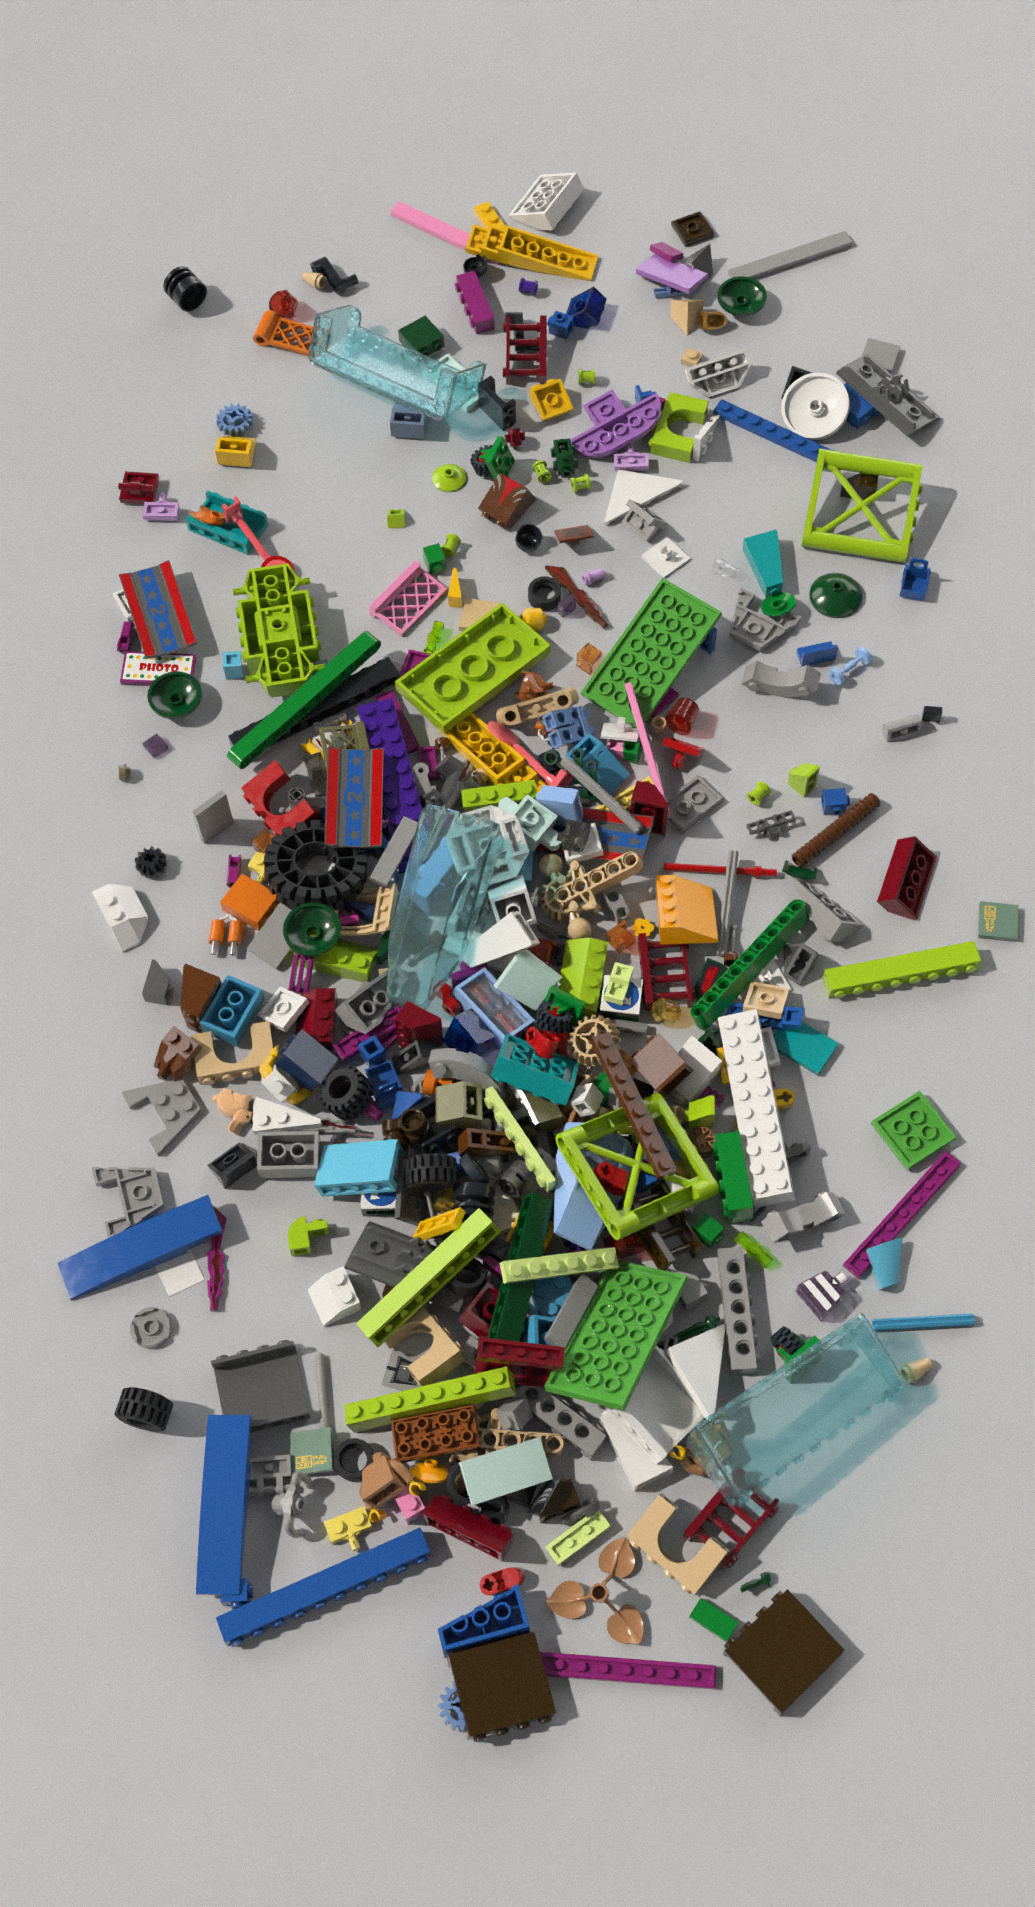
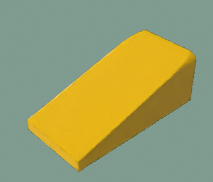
(454, 594)

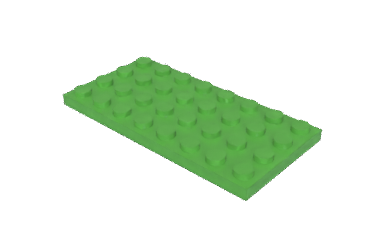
(651, 651)
(617, 1335)

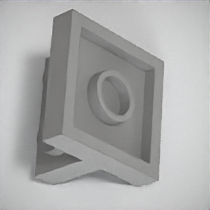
(643, 520)

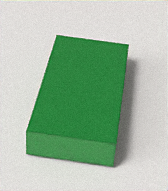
(713, 1619)

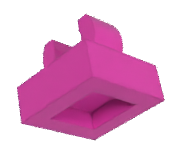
(349, 921)

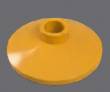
(429, 1471)

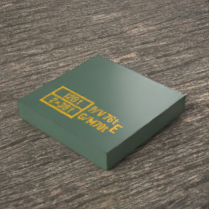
(998, 921)
(312, 1451)

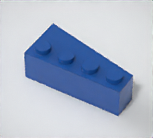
(487, 1623)

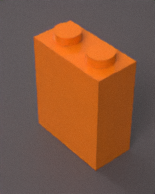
(249, 902)

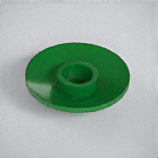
(778, 604)

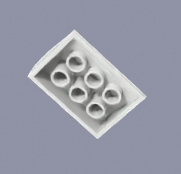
(548, 200)

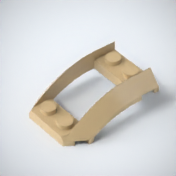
(385, 902)

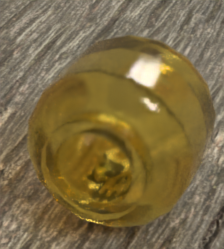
(666, 1011)

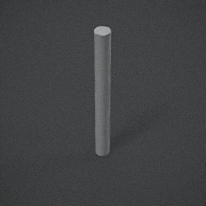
(322, 1393)

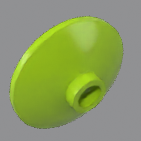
(447, 482)

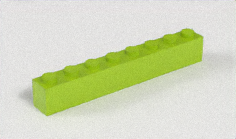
(901, 969)
(428, 1278)
(430, 1398)

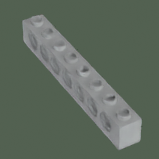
(586, 1446)

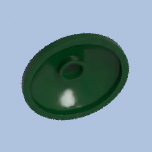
(742, 296)
(833, 601)
(171, 688)
(311, 919)

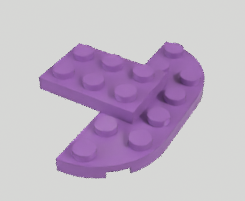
(615, 425)

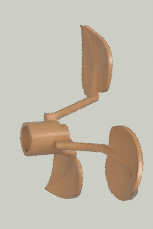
(569, 1597)

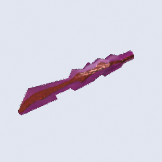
(215, 1259)

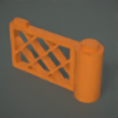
(270, 328)

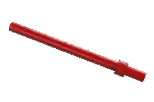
(757, 871)

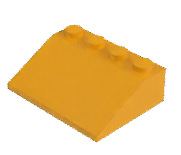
(684, 911)

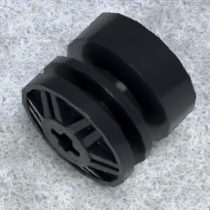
(185, 288)
(473, 1196)

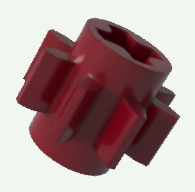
(515, 437)

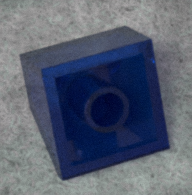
(587, 308)
(469, 1034)

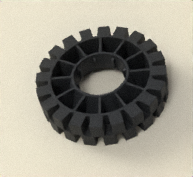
(299, 887)

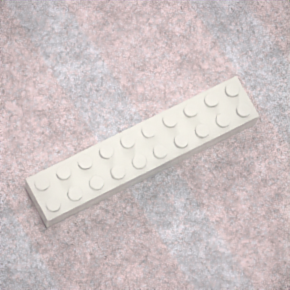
(756, 1109)

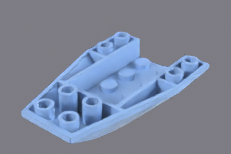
(573, 1211)

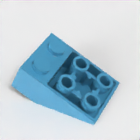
(609, 771)

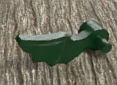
(765, 1578)

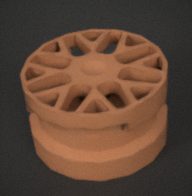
(703, 1140)

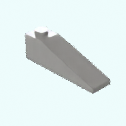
(828, 919)
(367, 1006)

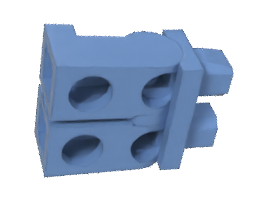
(569, 726)

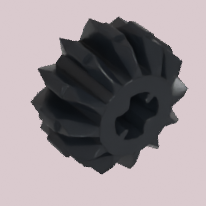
(150, 862)

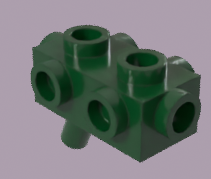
(564, 461)

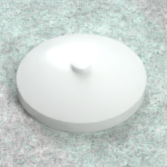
(815, 406)

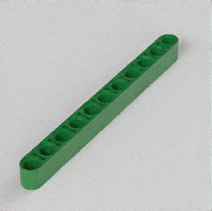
(303, 700)

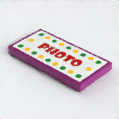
(143, 671)

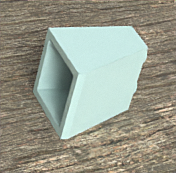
(528, 979)

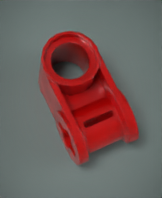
(542, 1042)
(612, 1178)

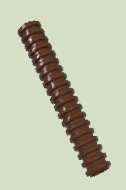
(836, 830)

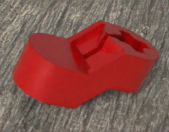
(449, 1004)
(492, 1584)

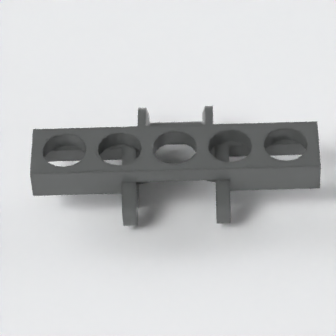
(762, 828)

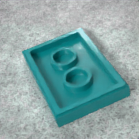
(805, 1047)

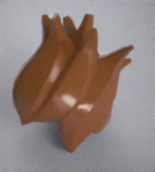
(533, 686)

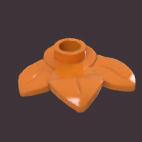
(208, 516)

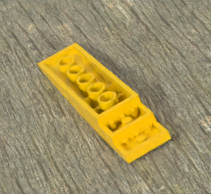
(530, 252)
(495, 757)

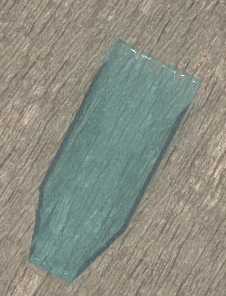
(439, 901)

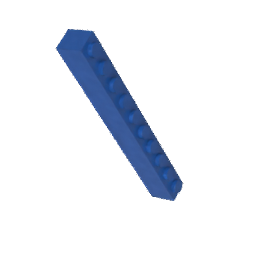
(323, 1587)

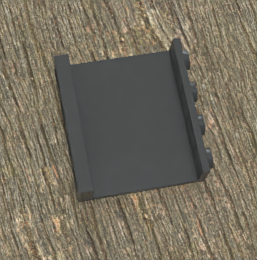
(262, 1385)

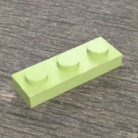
(577, 1537)

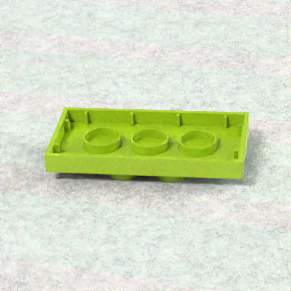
(472, 667)

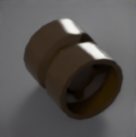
(415, 1126)
(392, 1130)

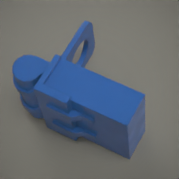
(915, 579)
(384, 1083)

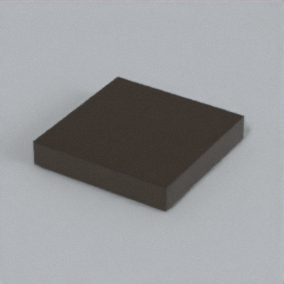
(692, 228)

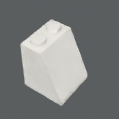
(511, 897)
(705, 1067)

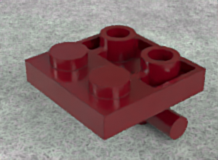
(138, 487)

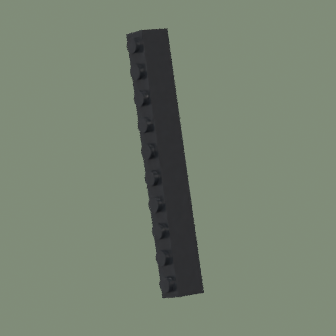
(350, 692)

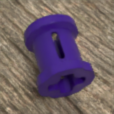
(528, 286)

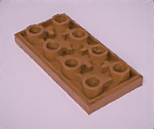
(435, 1433)

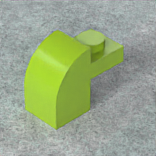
(301, 1232)

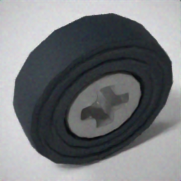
(474, 1169)

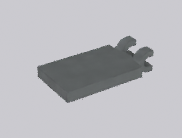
(410, 1205)

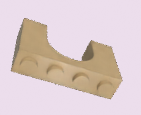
(213, 1070)
(441, 1356)
(647, 1536)

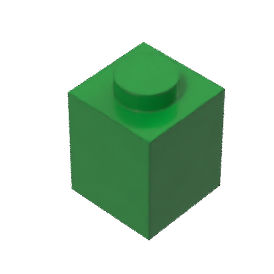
(434, 558)
(708, 1230)

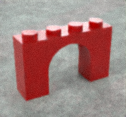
(260, 791)

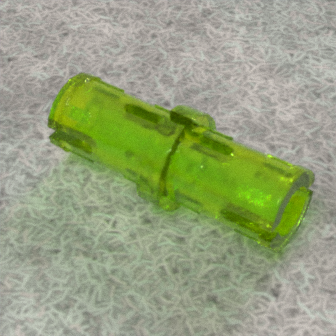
(434, 637)
(753, 1249)

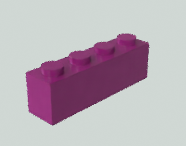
(474, 302)

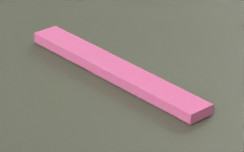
(432, 225)
(644, 739)

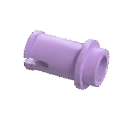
(593, 576)

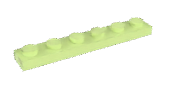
(522, 1143)
(559, 1265)

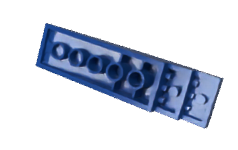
(140, 1247)
(224, 1504)

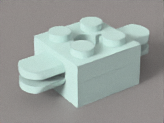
(537, 818)

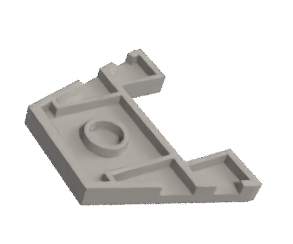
(756, 629)
(173, 1105)
(138, 1193)

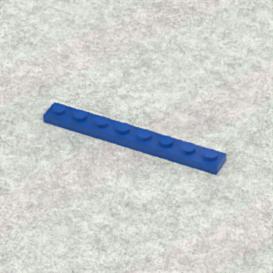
(768, 430)

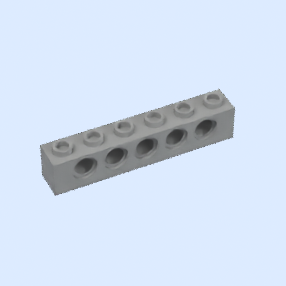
(738, 1363)

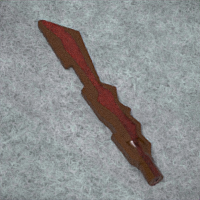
(582, 600)

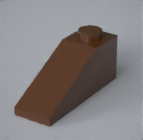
(485, 1143)

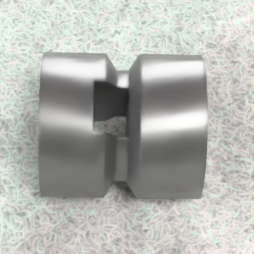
(514, 1179)

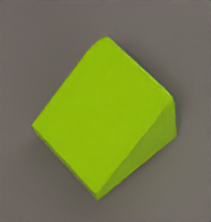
(396, 518)

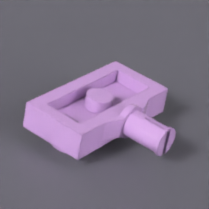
(631, 460)
(161, 509)

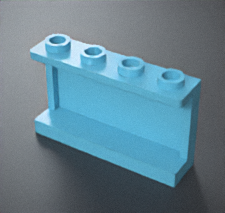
(358, 1168)

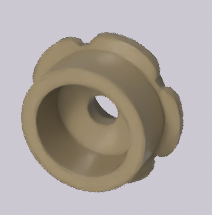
(124, 772)

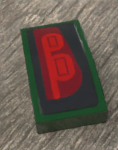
(709, 975)

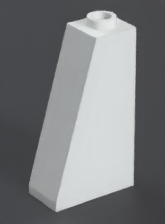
(502, 939)
(634, 1461)

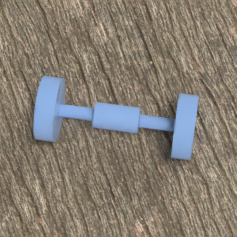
(862, 655)

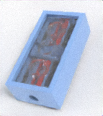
(495, 1008)

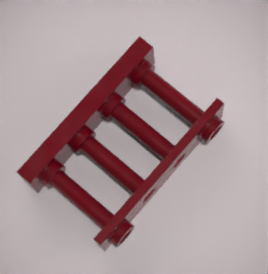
(541, 357)
(650, 980)
(528, 1362)
(710, 1514)

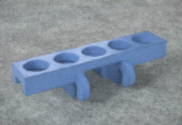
(667, 291)

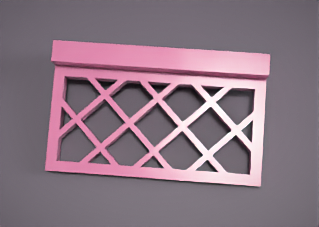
(394, 592)

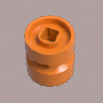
(430, 1083)

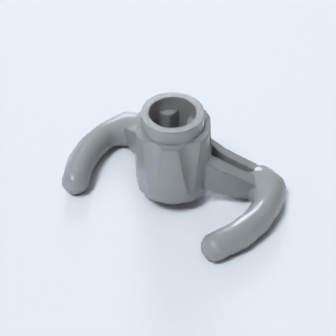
(292, 1504)

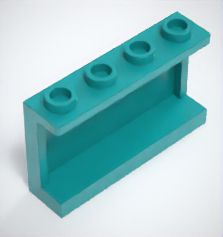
(231, 534)

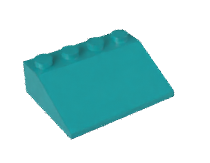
(528, 1071)

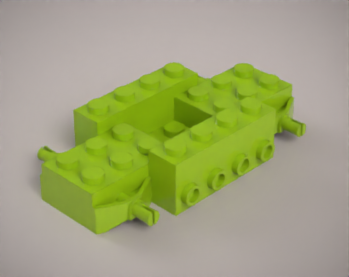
(281, 654)

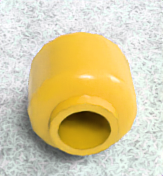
(534, 618)

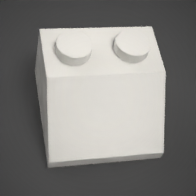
(334, 1297)

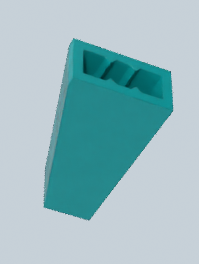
(765, 561)

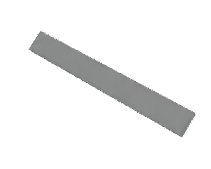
(792, 256)

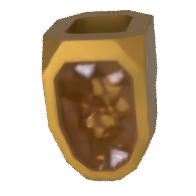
(711, 320)

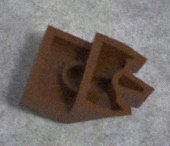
(175, 1055)

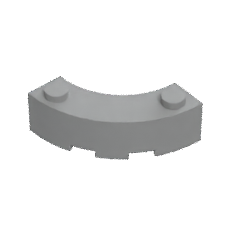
(770, 681)
(465, 1067)
(802, 1219)

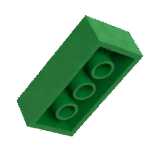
(732, 1177)

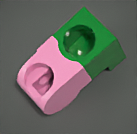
(625, 749)

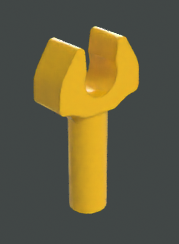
(723, 1072)

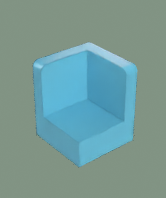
(233, 665)

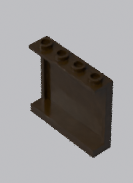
(783, 1650)
(502, 1686)

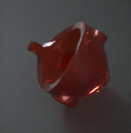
(283, 304)

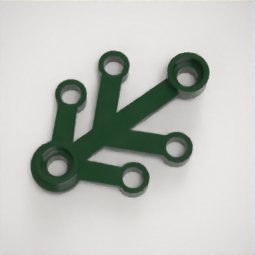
(578, 760)

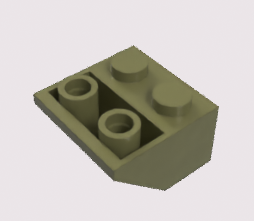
(459, 1104)
(543, 1112)

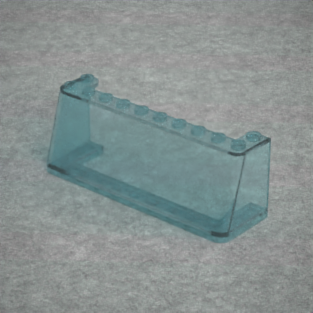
(388, 367)
(795, 1410)

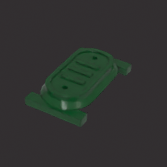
(799, 872)

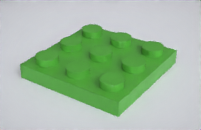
(913, 1130)

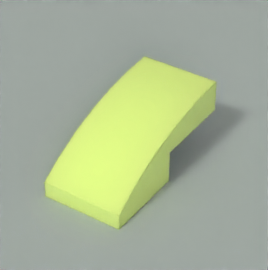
(618, 983)

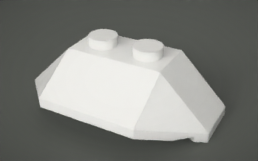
(719, 373)
(123, 914)

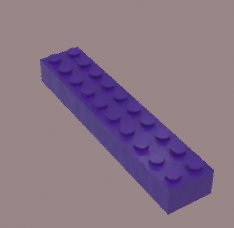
(399, 787)

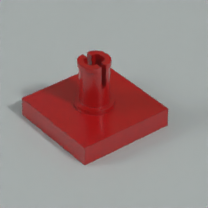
(682, 748)

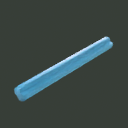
(923, 1322)

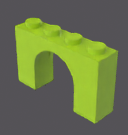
(677, 408)

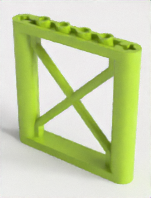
(891, 549)
(625, 1221)

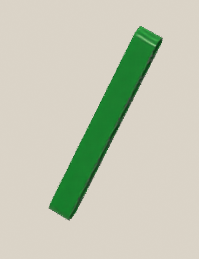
(749, 964)

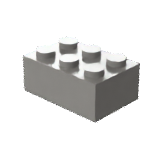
(288, 1154)

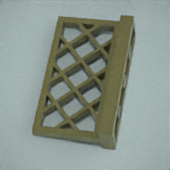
(358, 737)

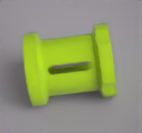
(586, 376)
(542, 471)
(586, 483)
(450, 545)
(758, 793)

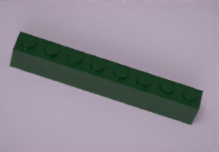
(527, 1242)

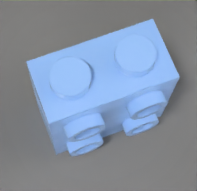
(562, 802)

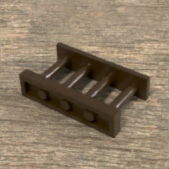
(653, 1240)

